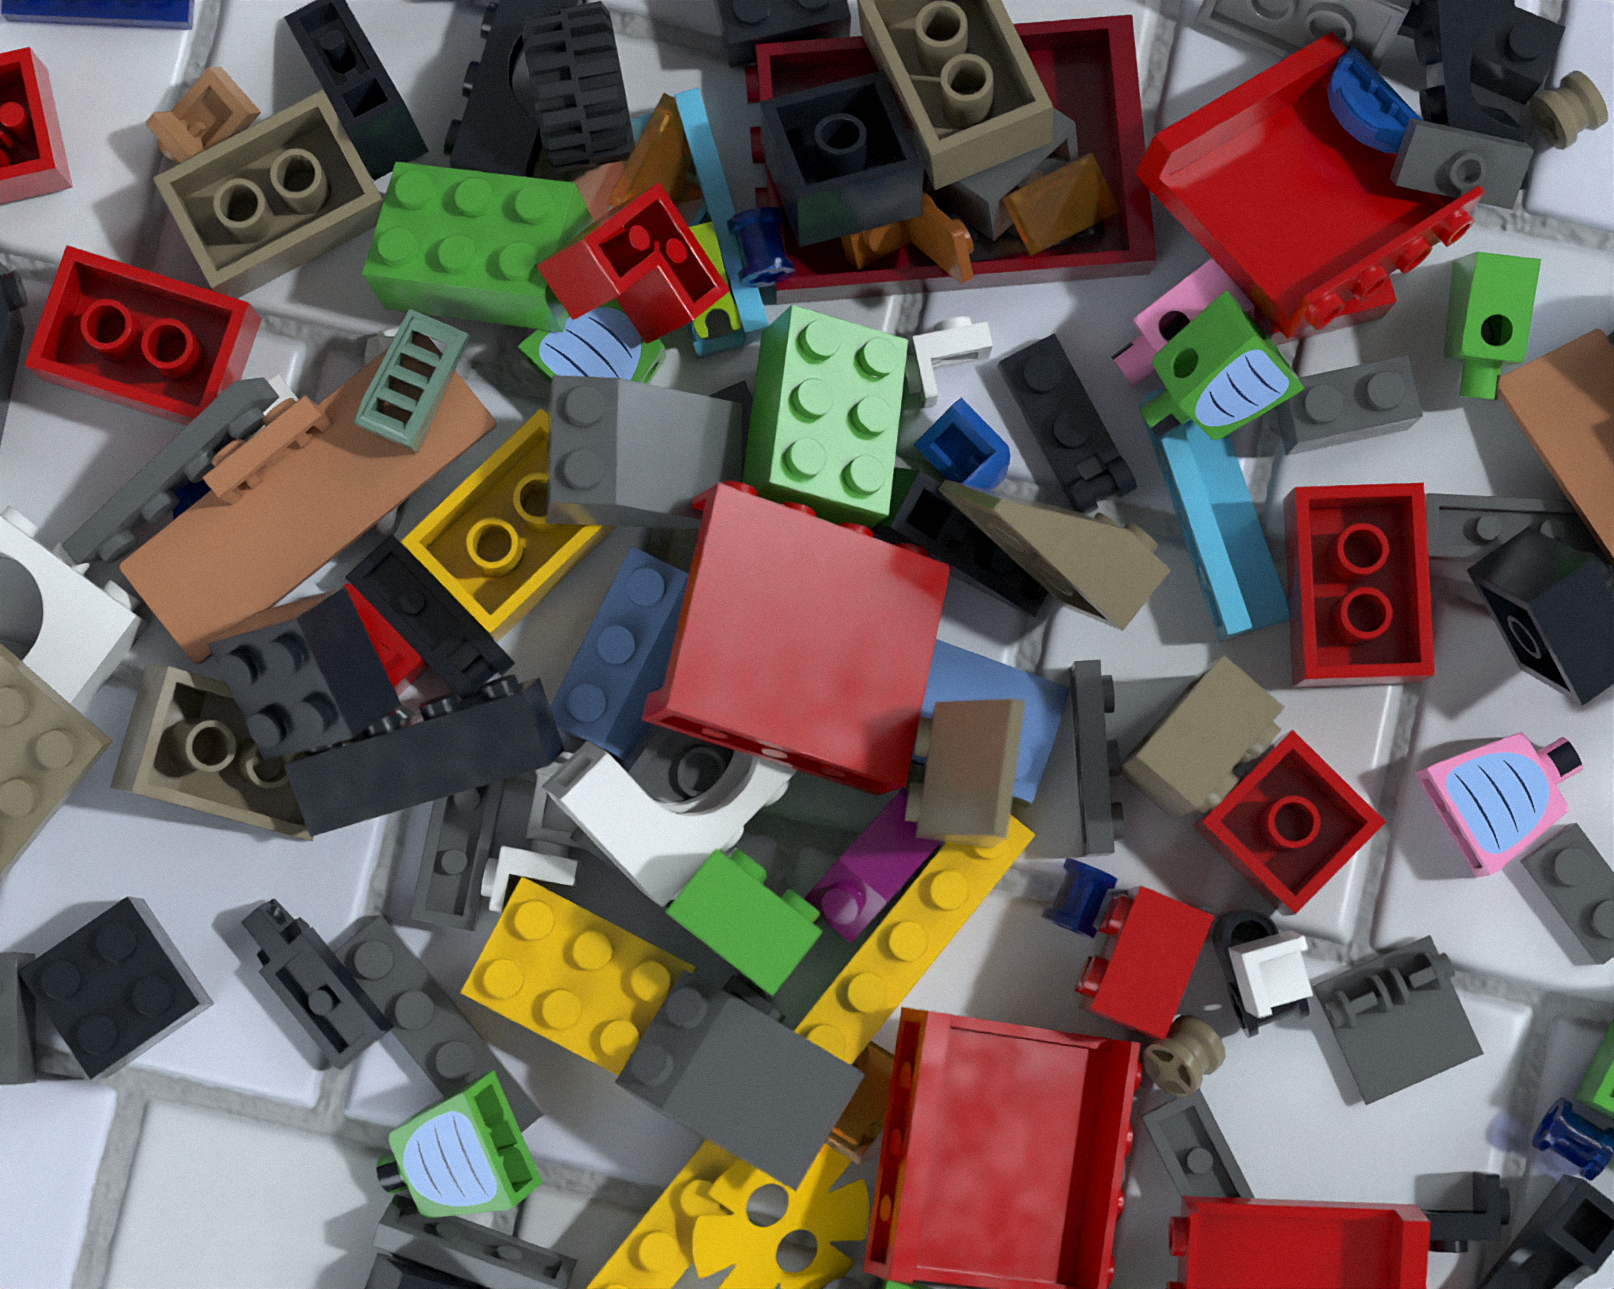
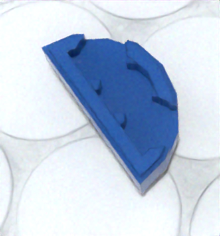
(1367, 103)

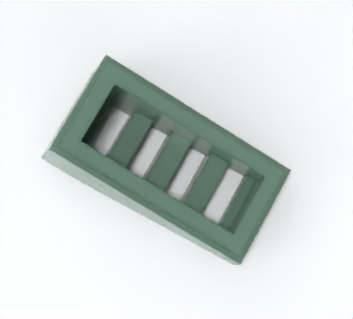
(423, 411)

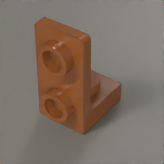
(933, 233)

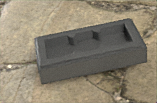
(1457, 160)

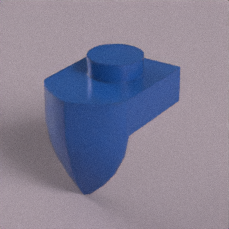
(965, 448)

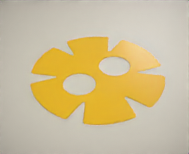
(828, 1215)

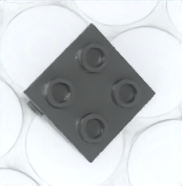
(1398, 1019)

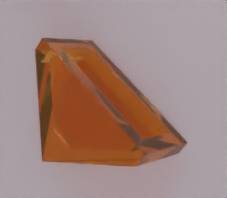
(659, 157)
(1061, 204)
(862, 1122)

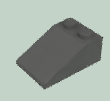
(636, 452)
(739, 1079)

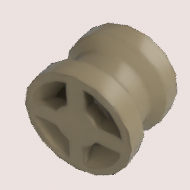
(1568, 110)
(1184, 1056)

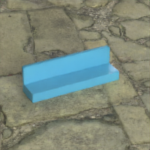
(1220, 529)

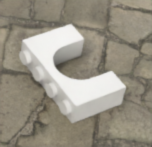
(82, 627)
(655, 840)

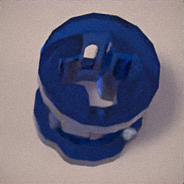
(760, 247)
(1079, 898)
(1553, 1132)

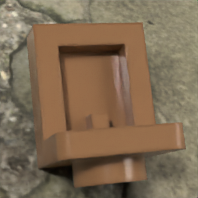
(203, 117)

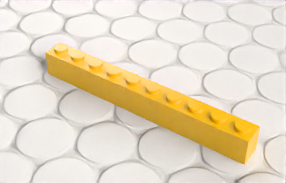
(840, 1023)

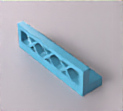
(718, 208)

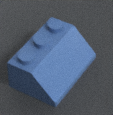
(622, 656)
(966, 676)

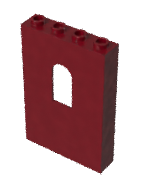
(1088, 76)

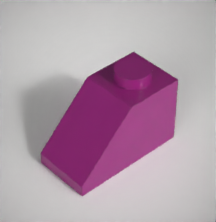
(870, 870)

